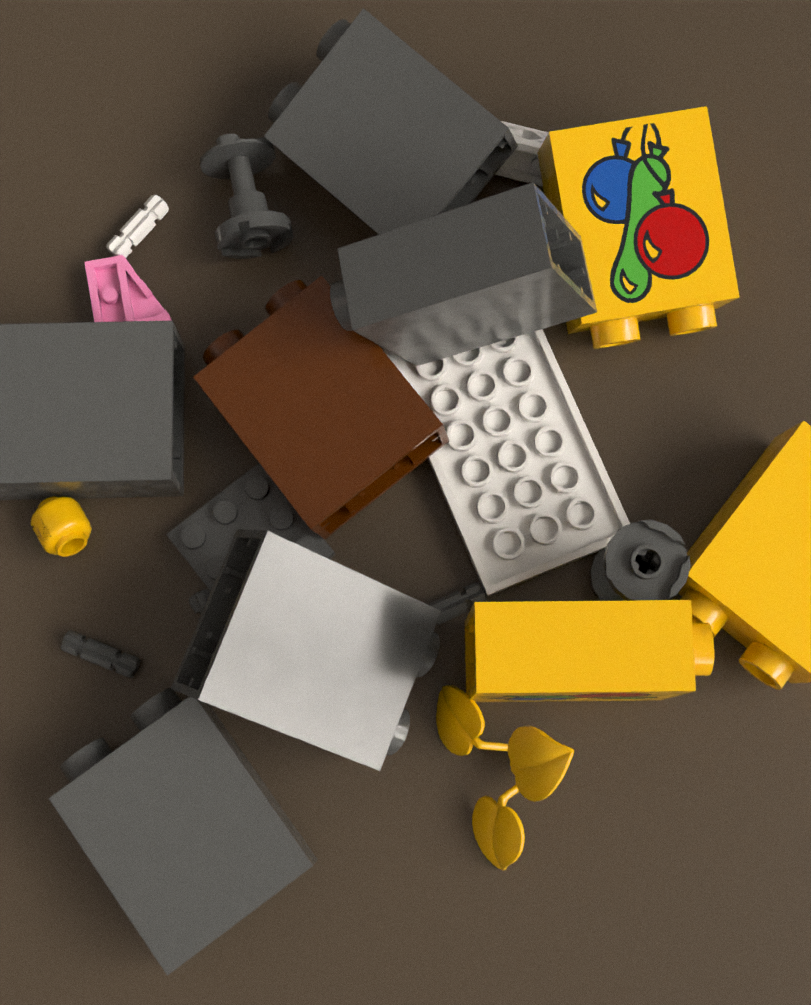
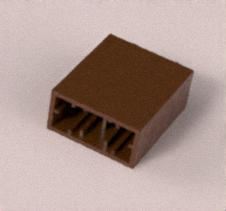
(319, 407)

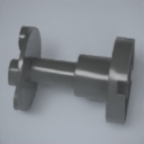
(250, 222)
(641, 564)

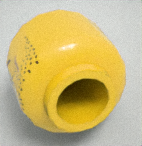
(61, 526)

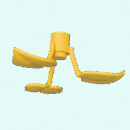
(534, 760)

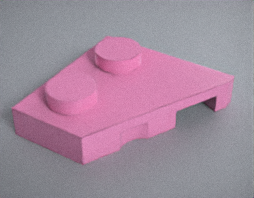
(119, 293)

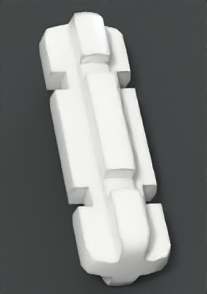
(138, 226)

